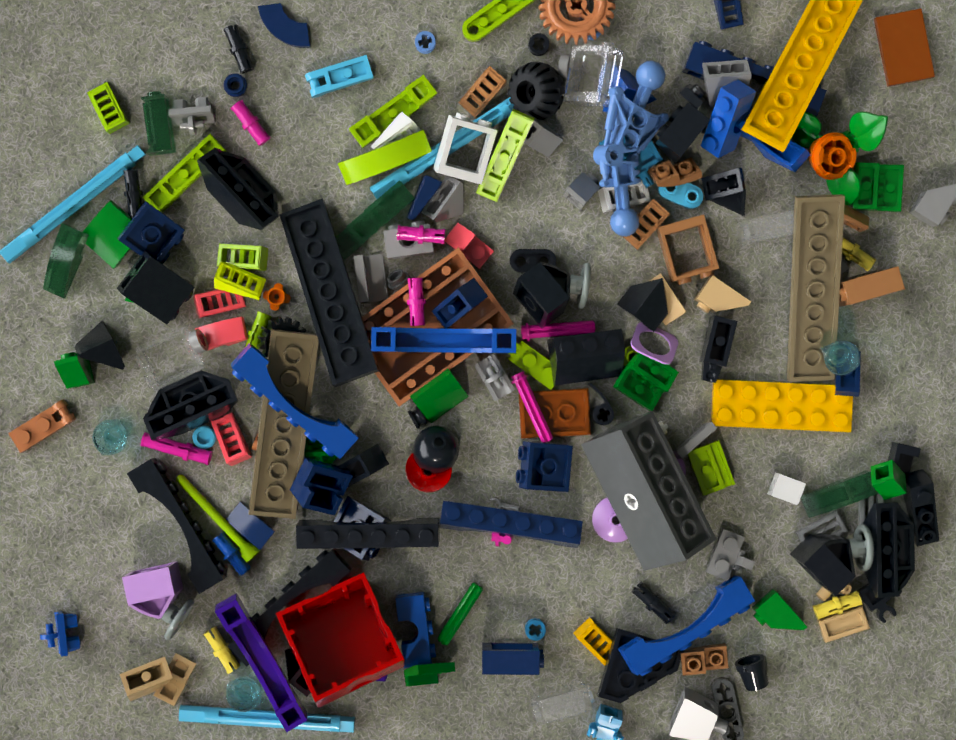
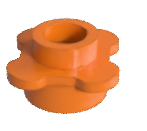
(270, 296)

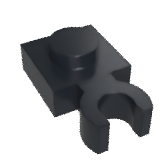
(875, 603)

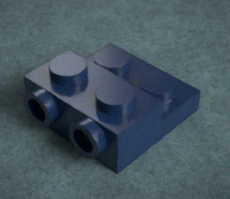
(151, 233)
(544, 466)
(356, 512)

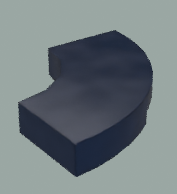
(283, 27)

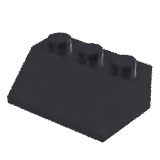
(586, 356)

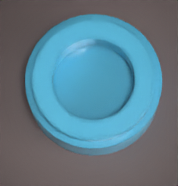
(204, 437)

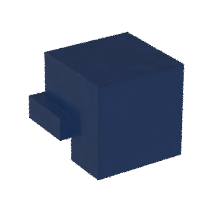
(320, 486)

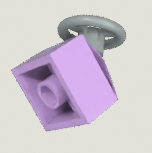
(154, 592)

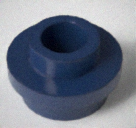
(235, 78)

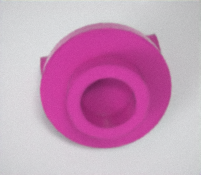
(498, 538)

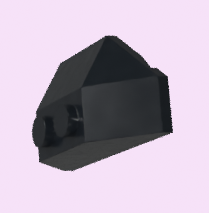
(239, 188)
(189, 404)
(893, 549)

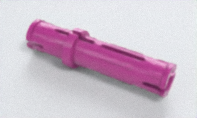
(186, 451)

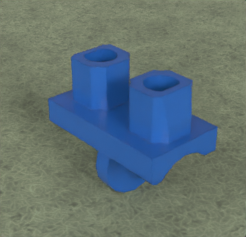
(65, 644)

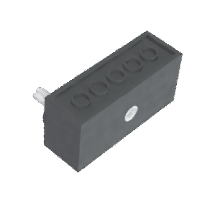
(649, 491)

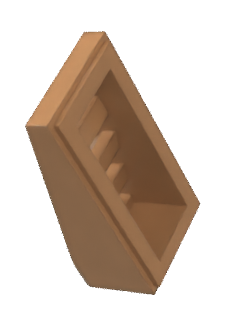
(488, 97)
(660, 210)

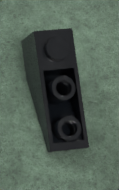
(921, 507)

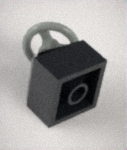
(547, 289)
(830, 557)

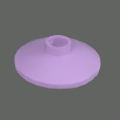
(603, 523)

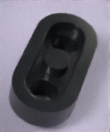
(532, 257)

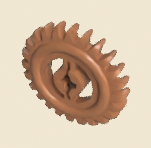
(582, 22)

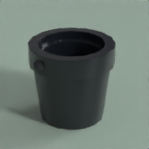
(753, 671)

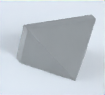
(446, 201)

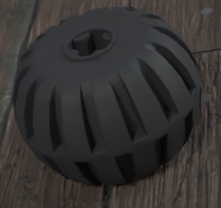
(537, 90)

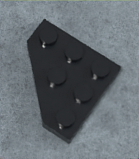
(619, 682)

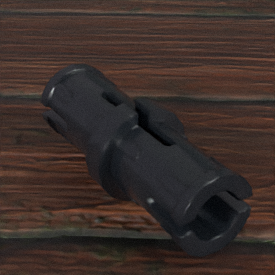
(238, 48)
(133, 191)
(653, 602)

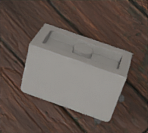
(371, 278)

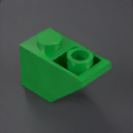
(74, 370)

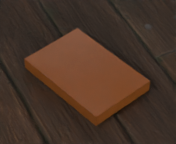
(904, 47)
(564, 412)

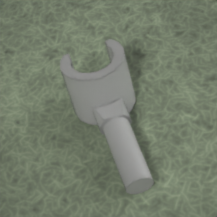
(505, 506)

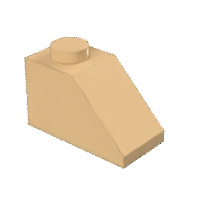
(718, 296)
(146, 678)

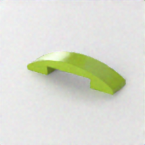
(408, 102)
(385, 157)

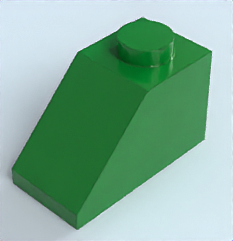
(776, 613)

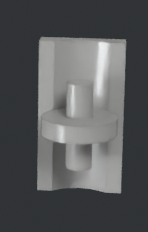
(191, 117)
(494, 377)

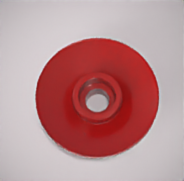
(425, 482)

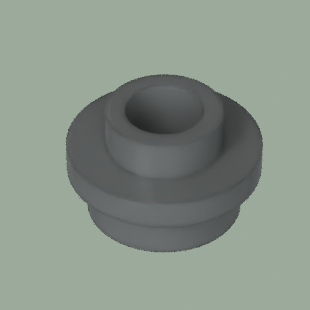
(397, 279)

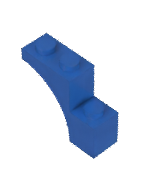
(791, 158)

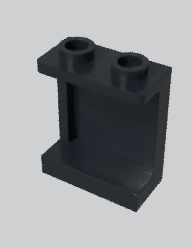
(156, 288)

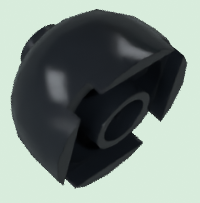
(436, 449)

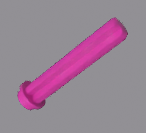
(557, 329)
(532, 406)

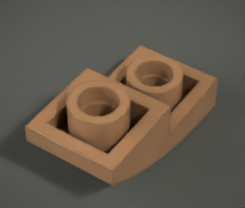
(673, 175)
(704, 658)

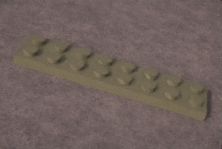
(814, 284)
(280, 443)

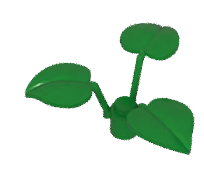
(865, 133)

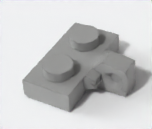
(728, 555)

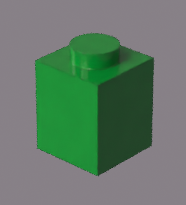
(888, 479)

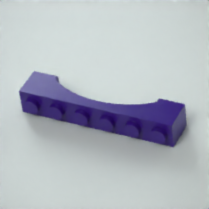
(262, 661)

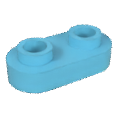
(680, 195)

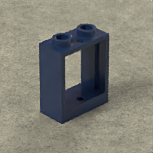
(512, 658)

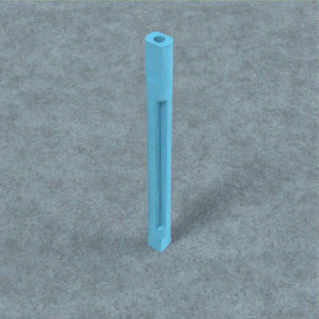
(426, 161)
(71, 204)
(262, 718)

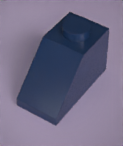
(459, 303)

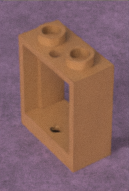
(700, 222)
(870, 286)

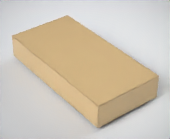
(842, 625)

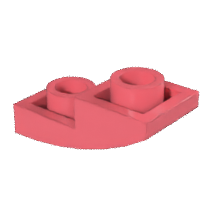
(225, 332)

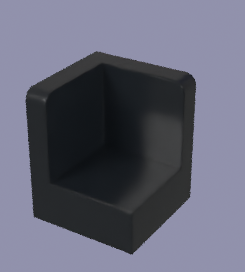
(903, 455)

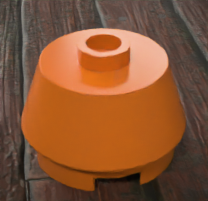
(832, 155)

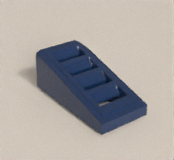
(721, 14)
(425, 191)

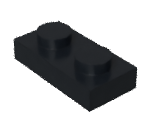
(694, 95)

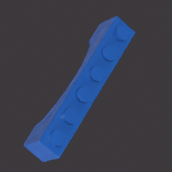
(443, 340)
(334, 435)
(730, 598)

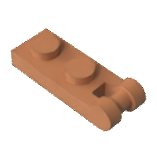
(41, 426)

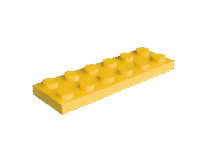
(780, 406)

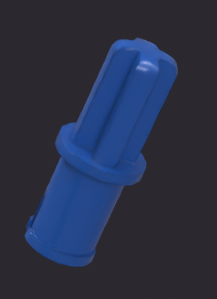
(231, 553)

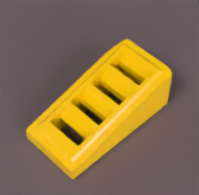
(584, 630)

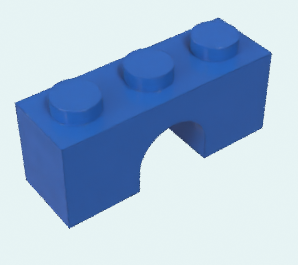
(721, 133)
(414, 608)

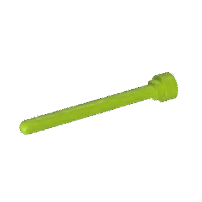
(248, 550)

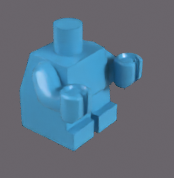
(606, 724)

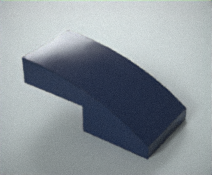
(250, 526)

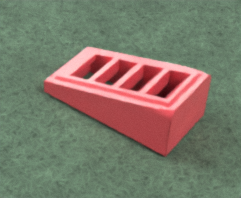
(217, 293)
(237, 458)

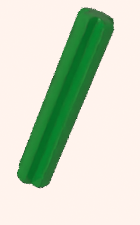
(460, 614)

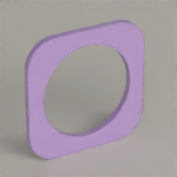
(637, 346)

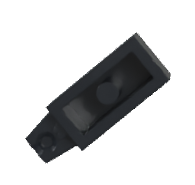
(717, 347)

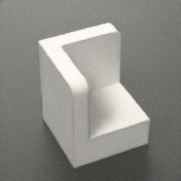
(786, 488)

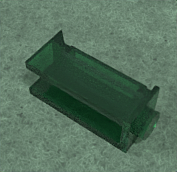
(158, 124)

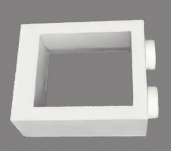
(459, 172)

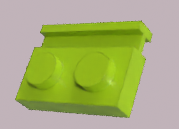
(710, 468)

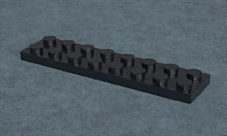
(329, 293)

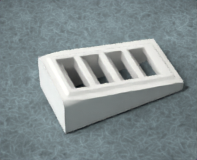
(396, 130)
(605, 199)

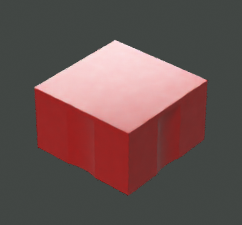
(340, 640)

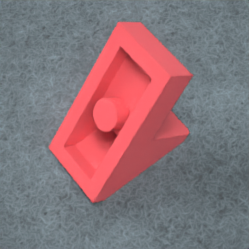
(469, 244)

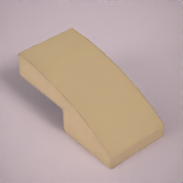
(181, 671)

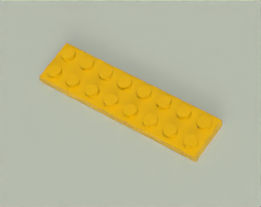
(799, 71)

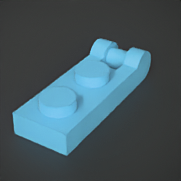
(339, 76)

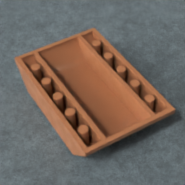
(409, 371)

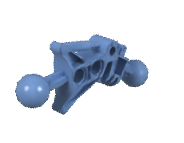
(637, 136)

